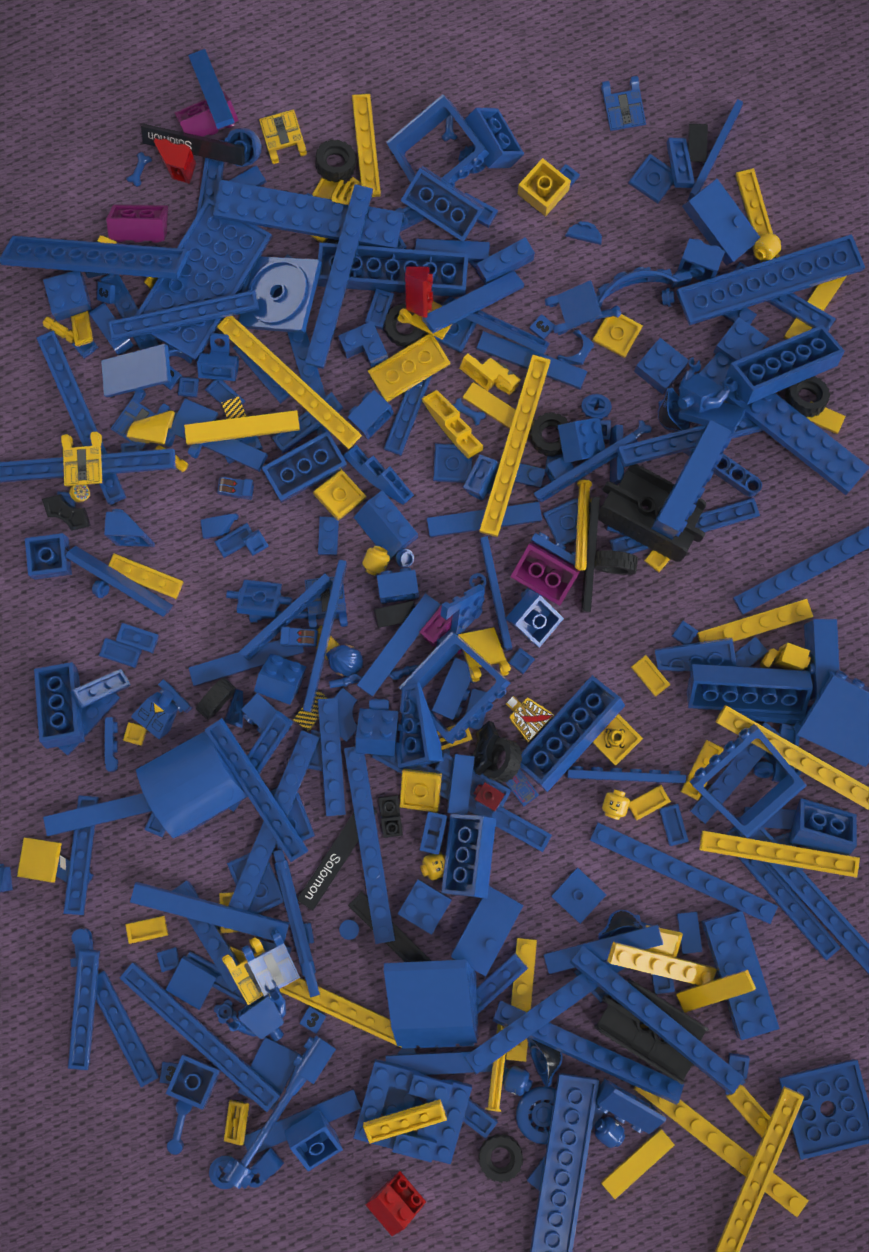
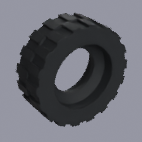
(335, 147)
(392, 332)
(814, 385)
(537, 428)
(616, 562)
(215, 698)
(511, 764)
(514, 1165)

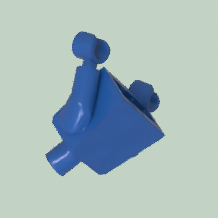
(701, 393)
(262, 1017)

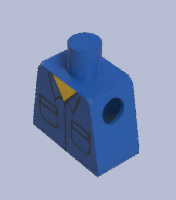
(157, 713)

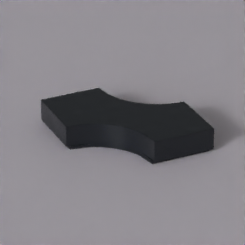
(74, 517)
(486, 738)

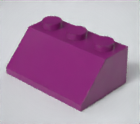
(198, 118)
(137, 223)
(545, 573)

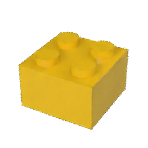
(543, 187)

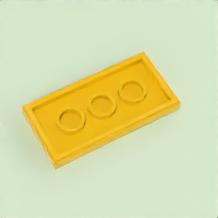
(409, 367)

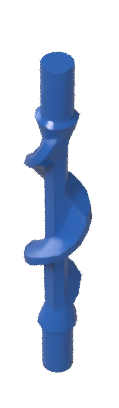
(355, 678)

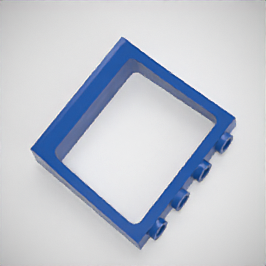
(422, 125)
(435, 662)
(768, 804)

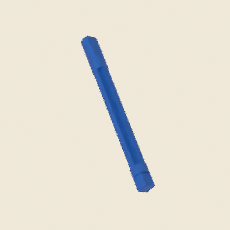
(296, 922)

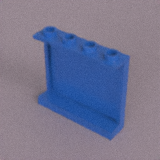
(840, 718)

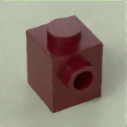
(488, 796)

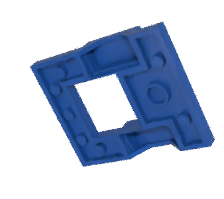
(430, 1142)

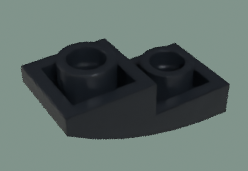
(697, 142)
(393, 614)
(390, 816)

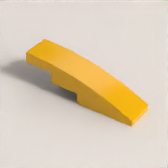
(450, 422)

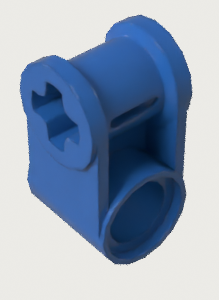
(266, 1166)

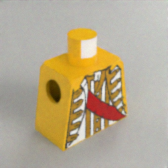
(528, 717)

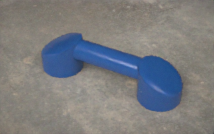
(176, 1145)

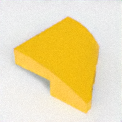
(151, 429)

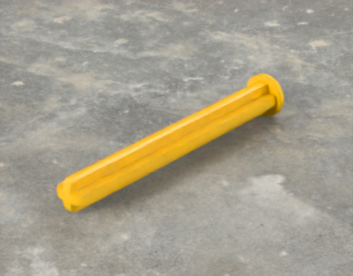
(582, 524)
(496, 1081)

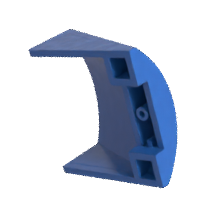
(189, 785)

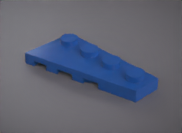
(682, 657)

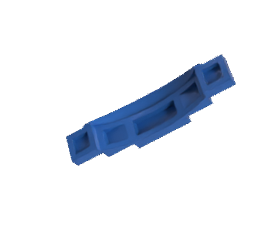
(643, 275)

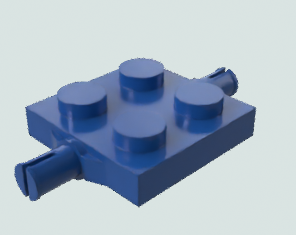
(259, 598)

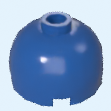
(249, 140)

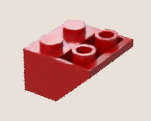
(177, 159)
(419, 290)
(396, 1204)

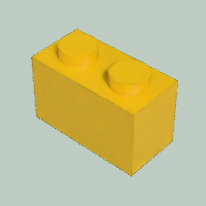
(792, 657)

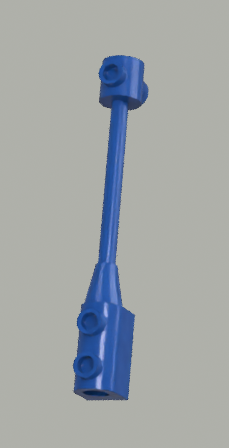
(306, 1068)

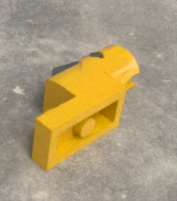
(490, 374)

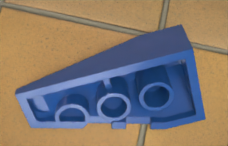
(418, 736)

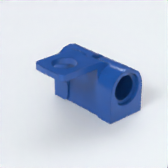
(218, 363)
(482, 477)

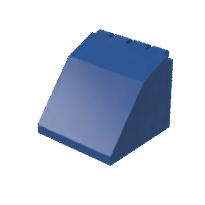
(432, 1003)

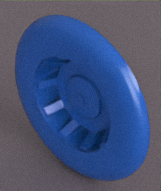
(540, 1113)

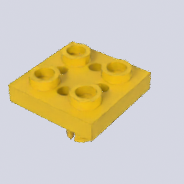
(628, 737)

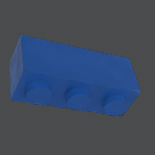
(505, 261)
(453, 691)

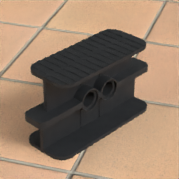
(625, 514)
(625, 1030)

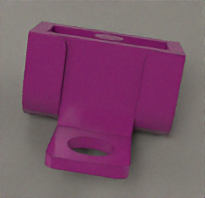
(436, 628)

